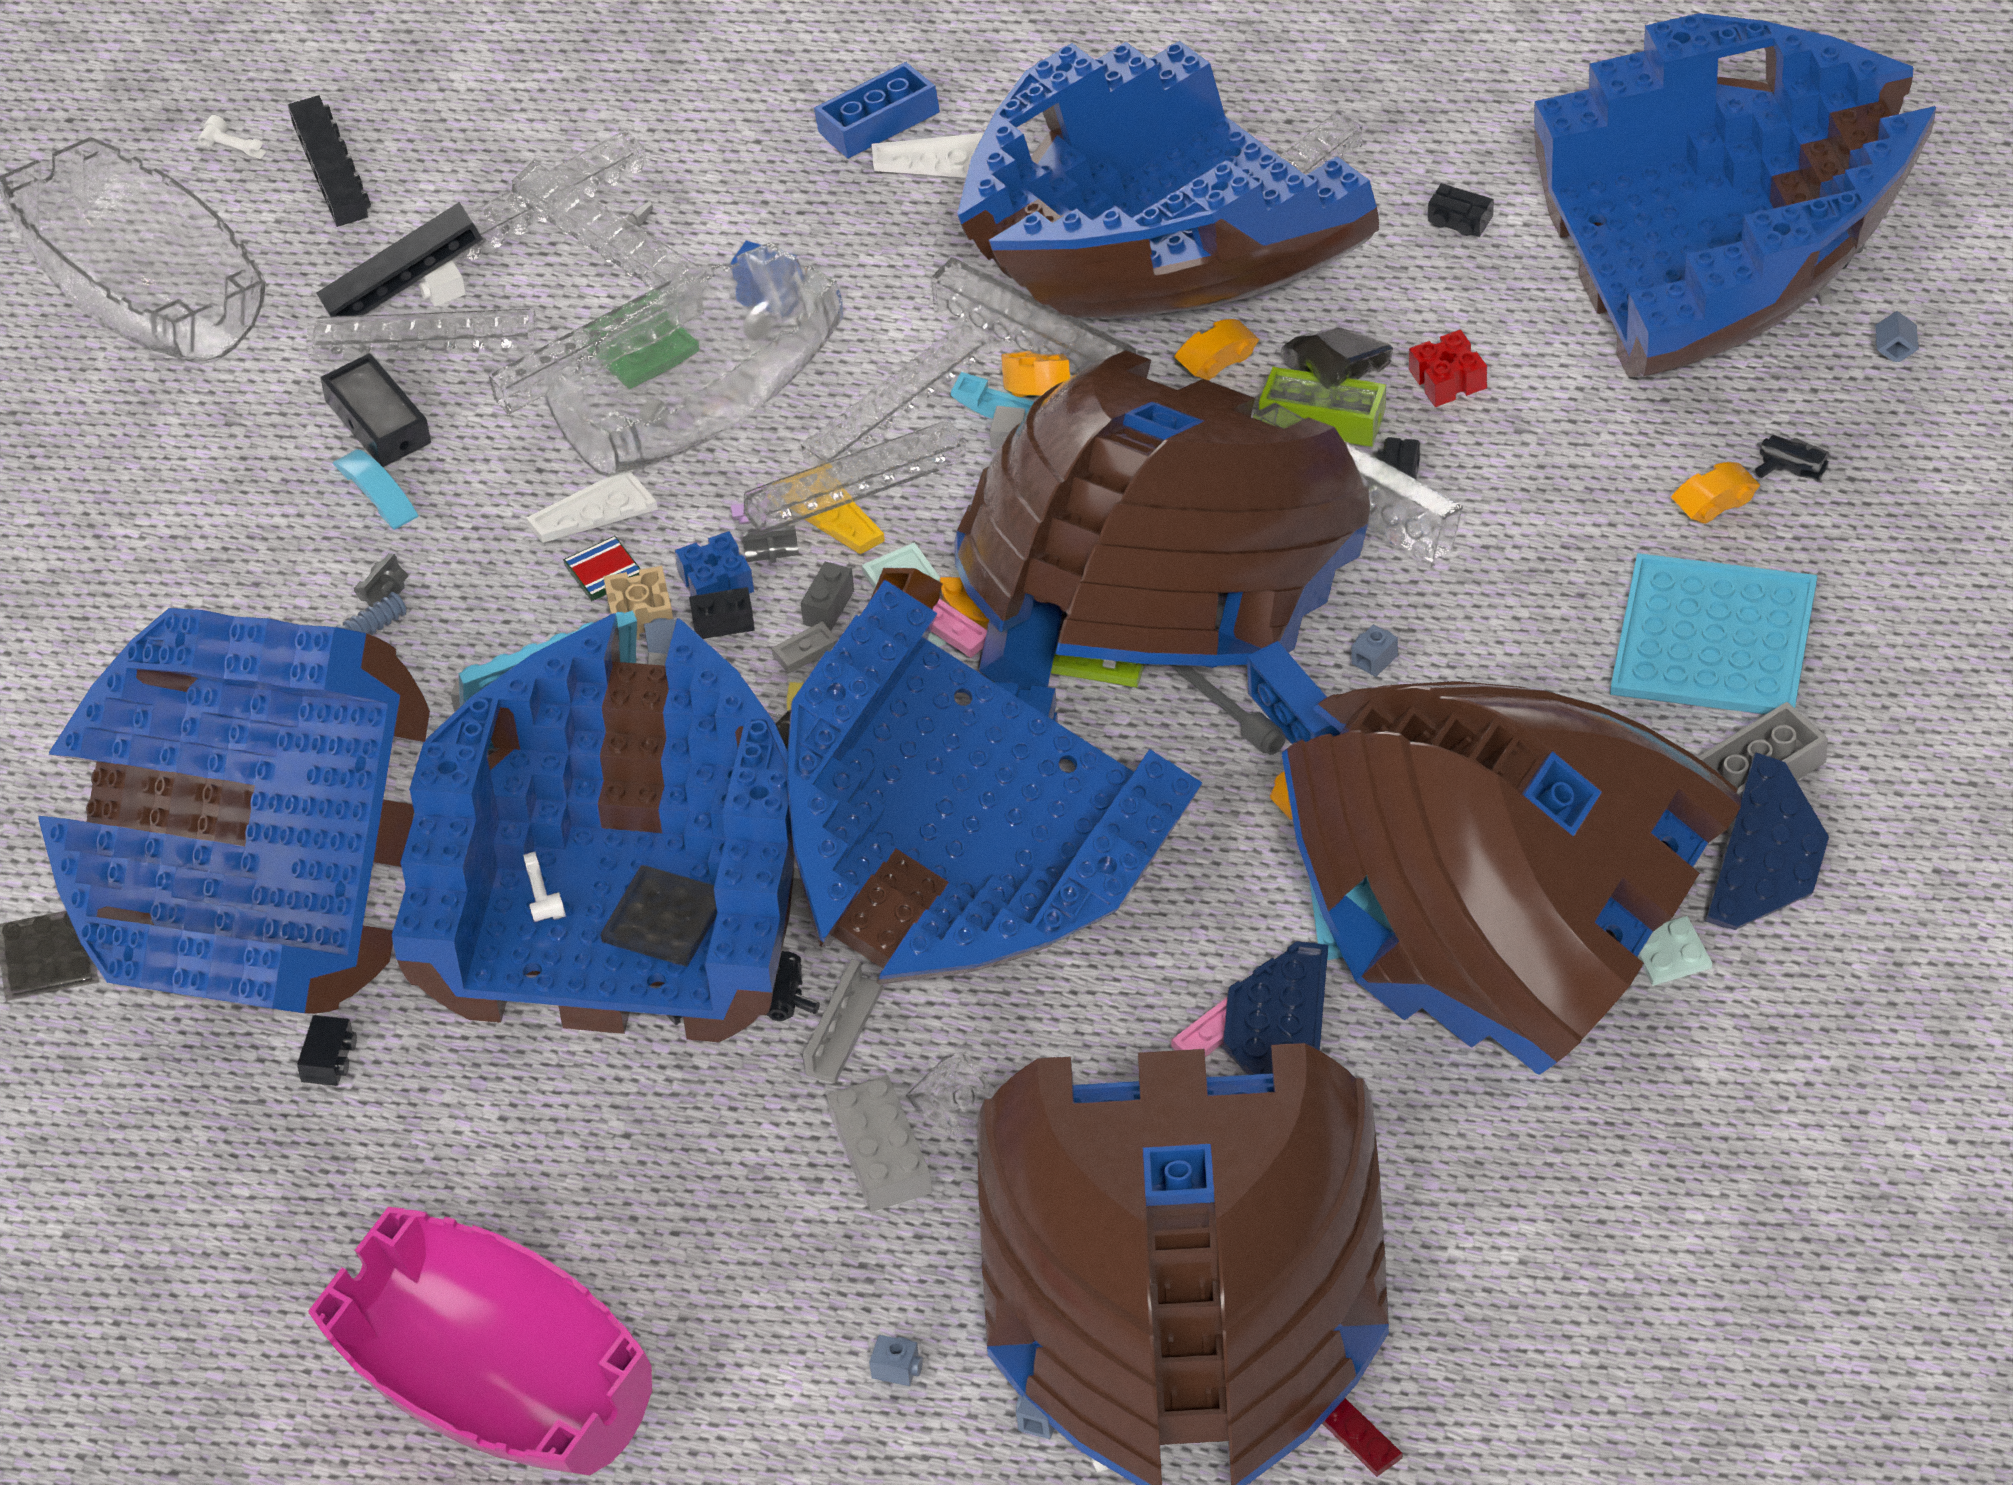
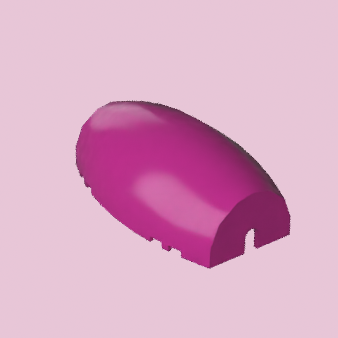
(487, 1343)

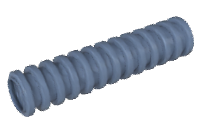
(376, 616)

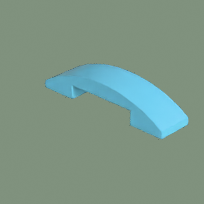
(976, 395)
(378, 487)

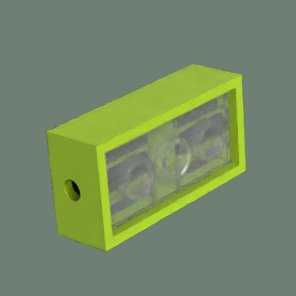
(1351, 407)

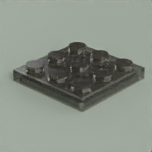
(662, 916)
(43, 956)

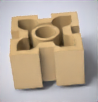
(642, 594)

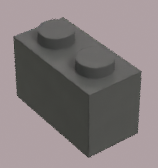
(827, 595)

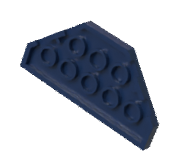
(1770, 850)
(1276, 1007)

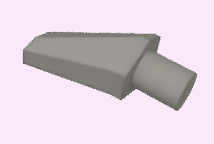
(639, 215)

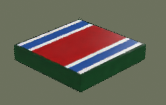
(598, 561)

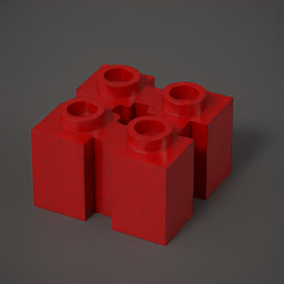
(1448, 368)

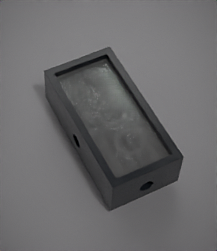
(375, 410)

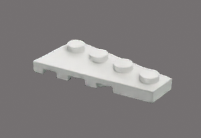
(927, 156)
(593, 507)

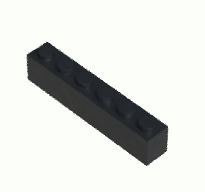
(329, 160)
(401, 264)

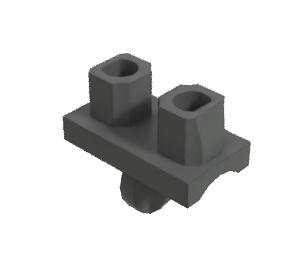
(770, 545)
(384, 578)

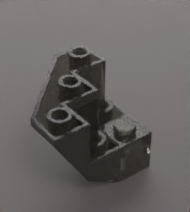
(1336, 355)

